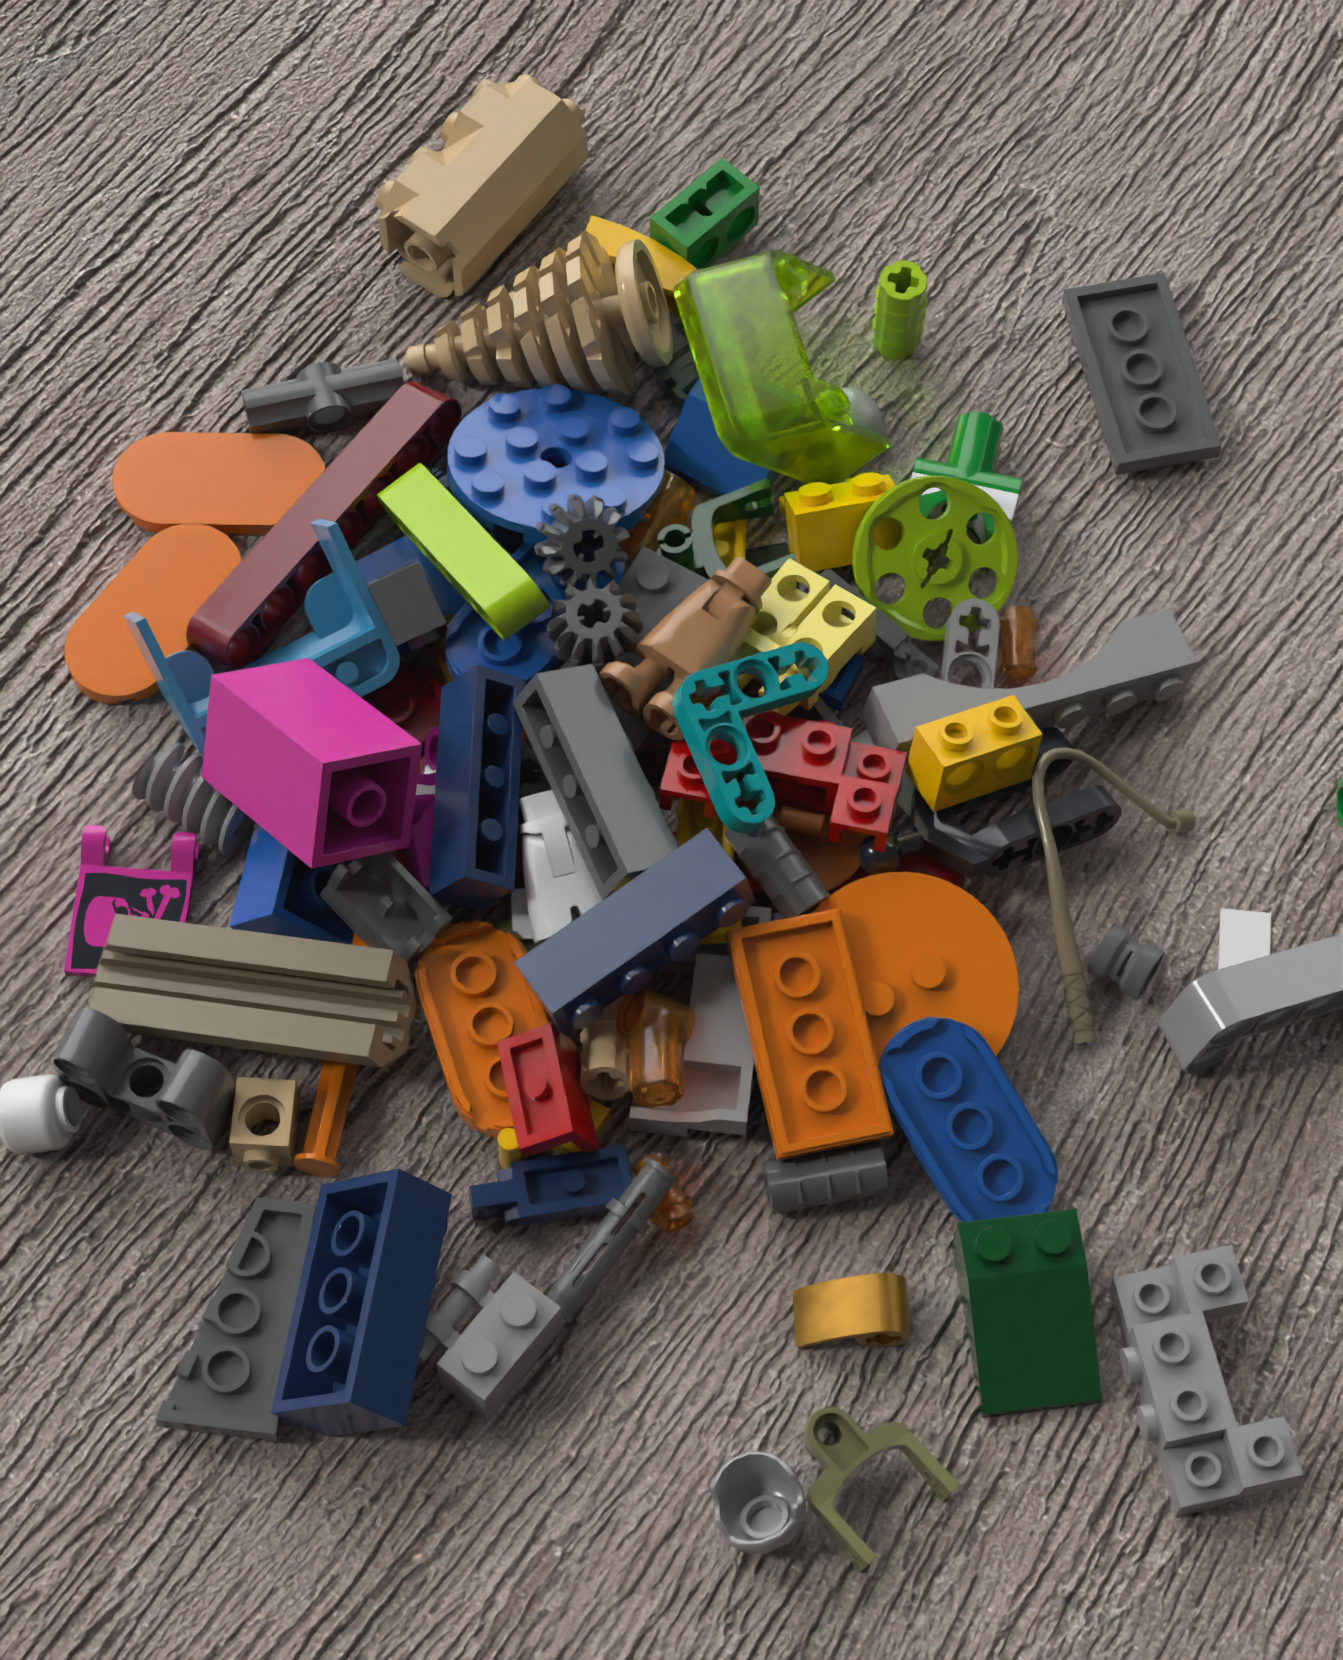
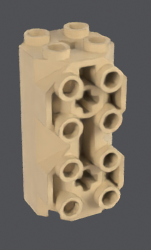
(493, 176)

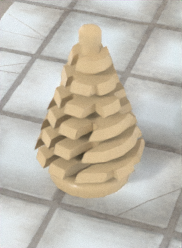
(561, 324)

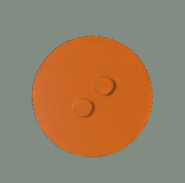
(926, 954)

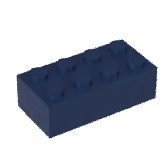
(362, 1304)

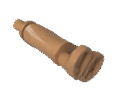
(691, 638)

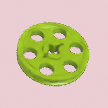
(919, 533)

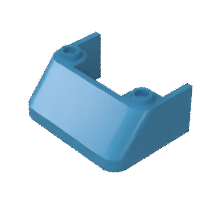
(346, 641)

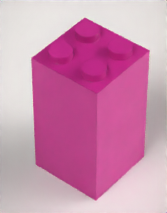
(311, 762)

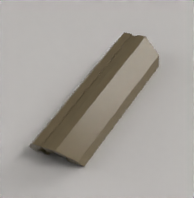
(255, 991)

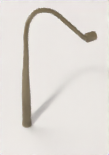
(1068, 952)

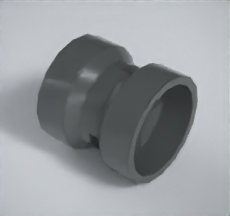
(1114, 954)

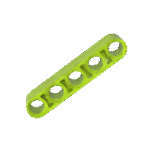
(463, 552)

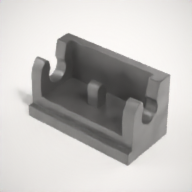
(385, 905)

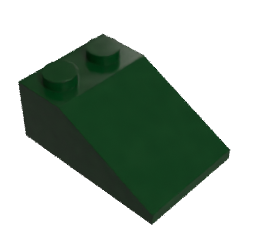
(1028, 1312)

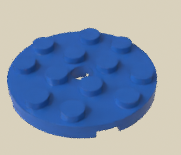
(503, 451)

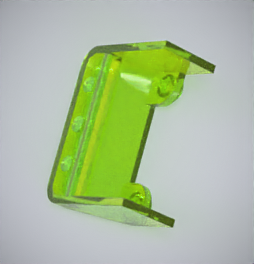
(759, 373)

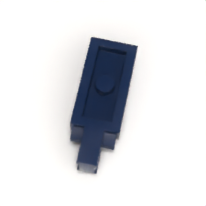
(554, 1187)

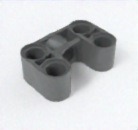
(111, 1073)

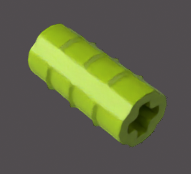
(900, 310)

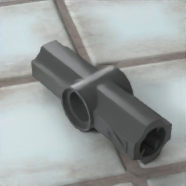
(322, 397)

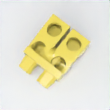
(814, 618)

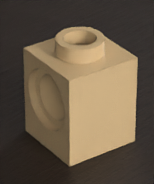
(265, 1100)

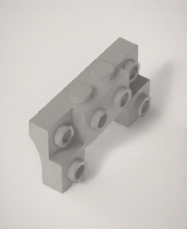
(718, 1053)
(1183, 1389)

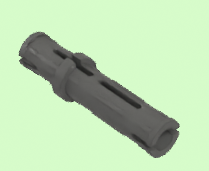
(651, 1181)

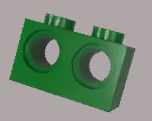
(708, 215)

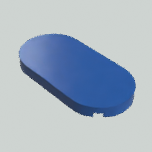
(530, 650)
(966, 1122)

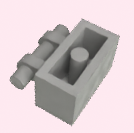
(499, 1342)

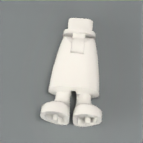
(553, 868)

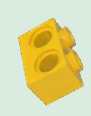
(973, 753)

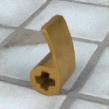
(861, 1307)

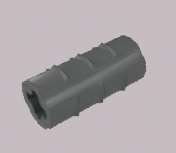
(779, 868)
(825, 1177)

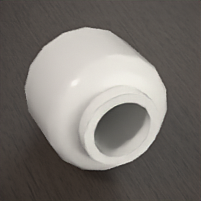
(38, 1114)

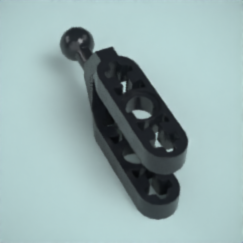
(1005, 843)

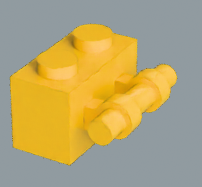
(826, 519)

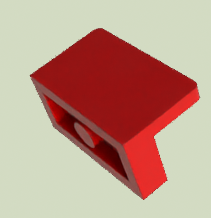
(546, 1091)

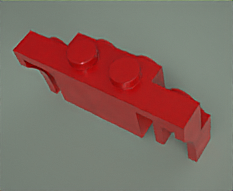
(808, 769)

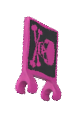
(125, 891)

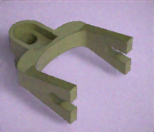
(849, 1452)

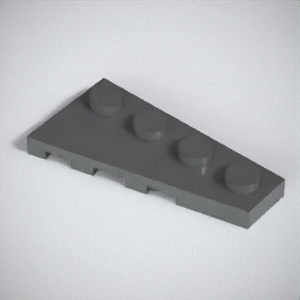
(238, 1353)

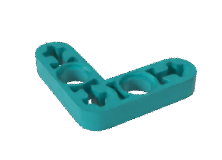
(724, 722)

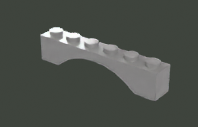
(1138, 663)

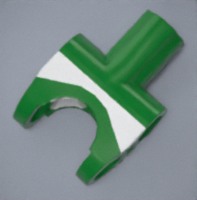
(972, 460)

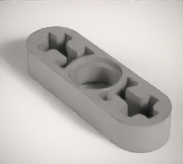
(986, 641)

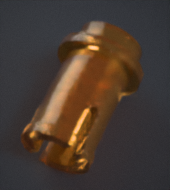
(1018, 642)
(676, 1208)

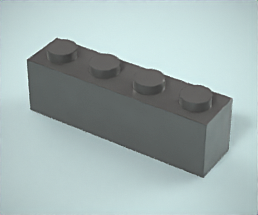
(594, 775)

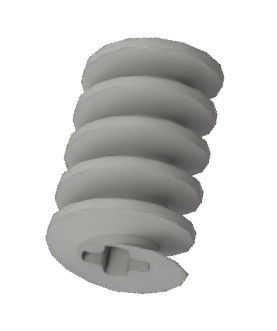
(190, 799)

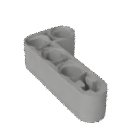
(1251, 1000)

